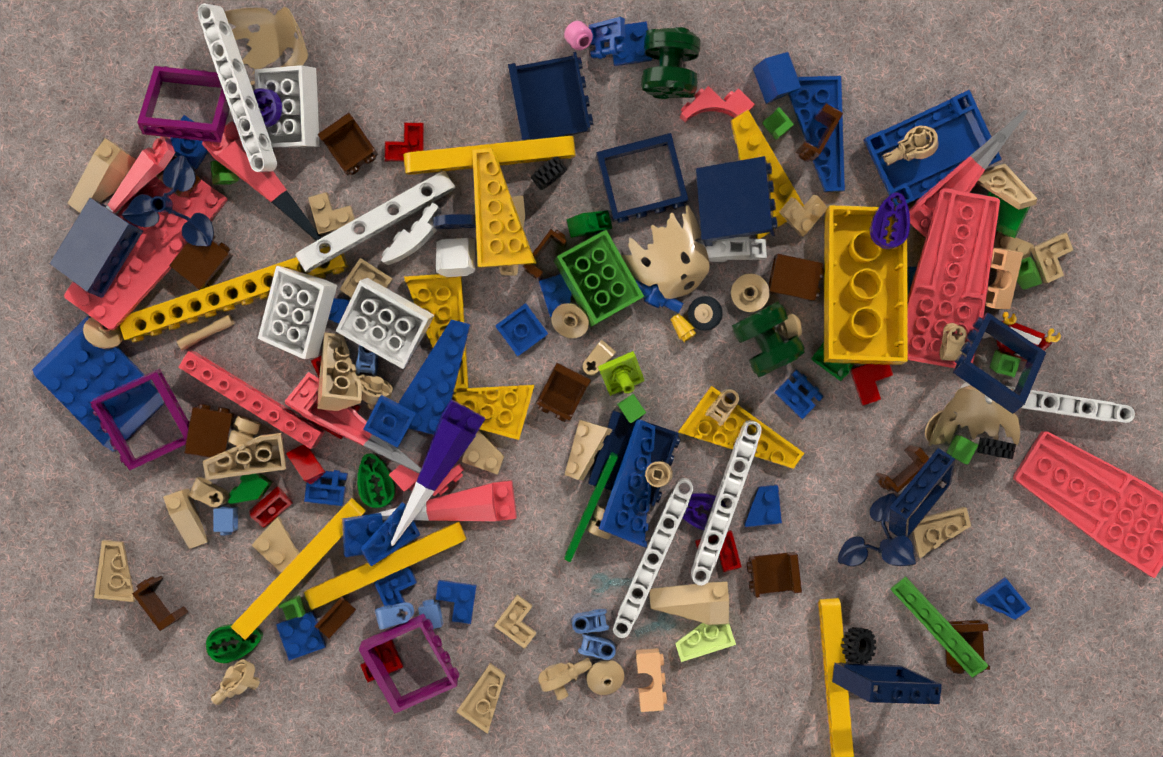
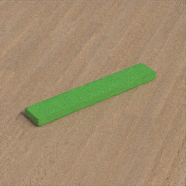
(939, 627)

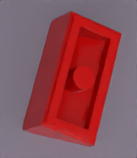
(306, 463)
(270, 507)

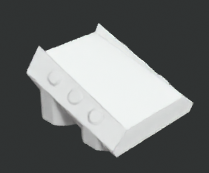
(455, 257)

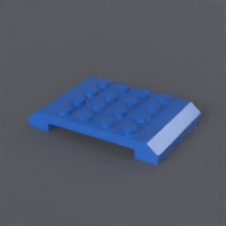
(959, 135)
(81, 372)

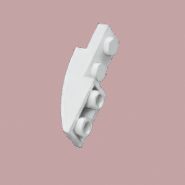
(409, 243)
(736, 249)

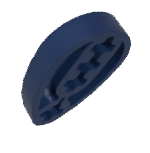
(454, 221)

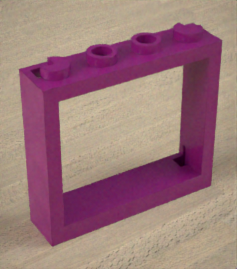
(180, 128)
(117, 440)
(384, 680)

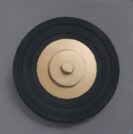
(705, 313)

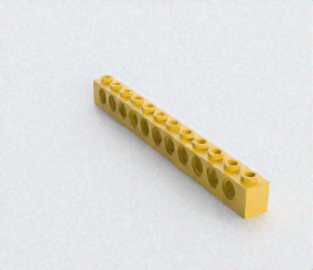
(131, 325)

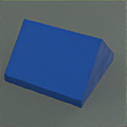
(776, 77)

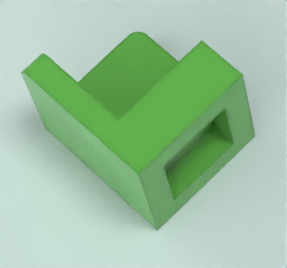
(777, 123)
(222, 175)
(1028, 274)
(1004, 363)
(631, 408)
(962, 449)
(293, 607)

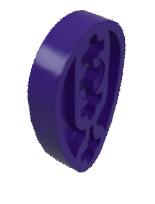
(271, 114)
(901, 226)
(696, 500)

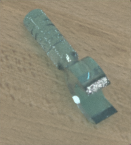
(614, 582)
(654, 625)

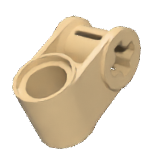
(951, 343)
(599, 355)
(722, 407)
(206, 492)

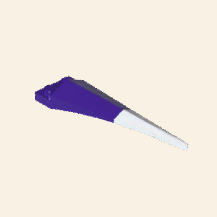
(451, 439)

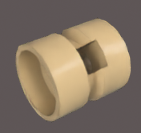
(244, 431)
(658, 474)
(593, 526)

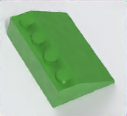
(598, 277)

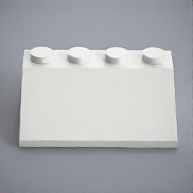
(299, 100)
(297, 312)
(384, 322)

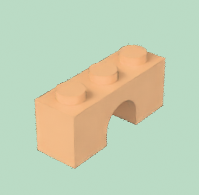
(1007, 266)
(651, 697)

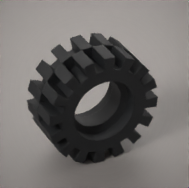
(548, 173)
(996, 448)
(855, 652)

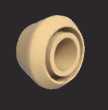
(790, 327)

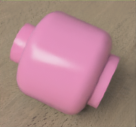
(578, 35)

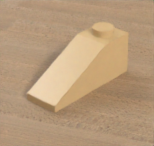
(186, 518)

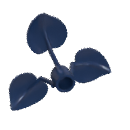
(144, 209)
(895, 551)

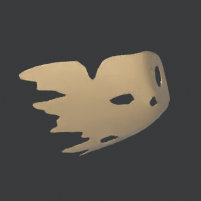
(271, 40)
(666, 260)
(977, 415)

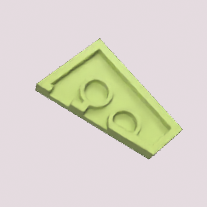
(704, 640)

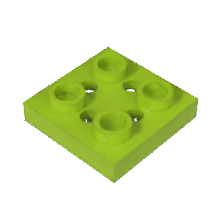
(622, 377)

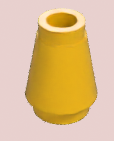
(682, 327)

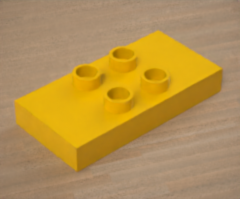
(863, 291)

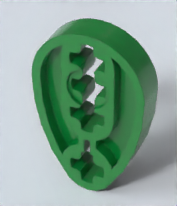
(365, 487)
(232, 652)

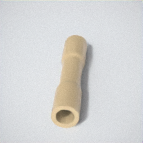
(215, 327)

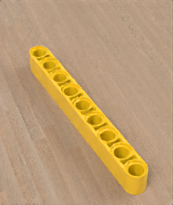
(506, 153)
(392, 563)
(295, 571)
(837, 697)

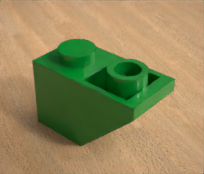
(589, 223)
(251, 488)

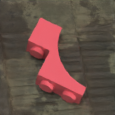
(708, 100)
(407, 478)

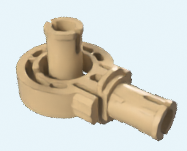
(914, 145)
(376, 386)
(559, 674)
(236, 681)

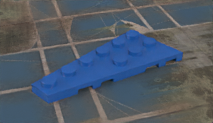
(806, 103)
(436, 379)
(631, 493)

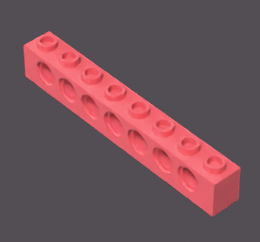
(251, 399)

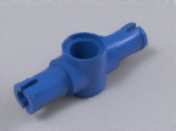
(655, 298)

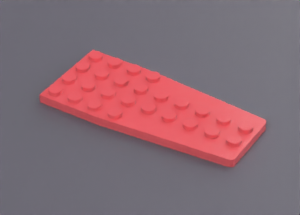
(150, 255)
(951, 272)
(1097, 499)

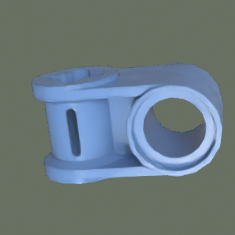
(367, 359)
(391, 614)
(591, 621)
(595, 646)

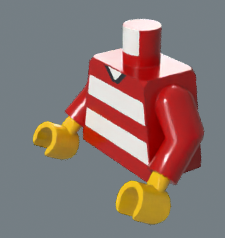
(1032, 335)

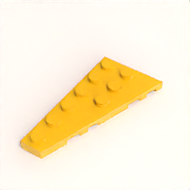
(753, 144)
(498, 226)
(445, 300)
(501, 406)
(770, 444)

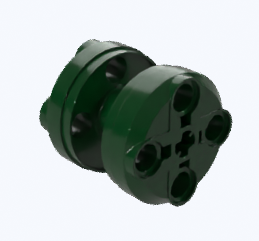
(671, 48)
(774, 351)

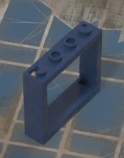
(632, 148)
(987, 384)
(921, 494)
(902, 688)

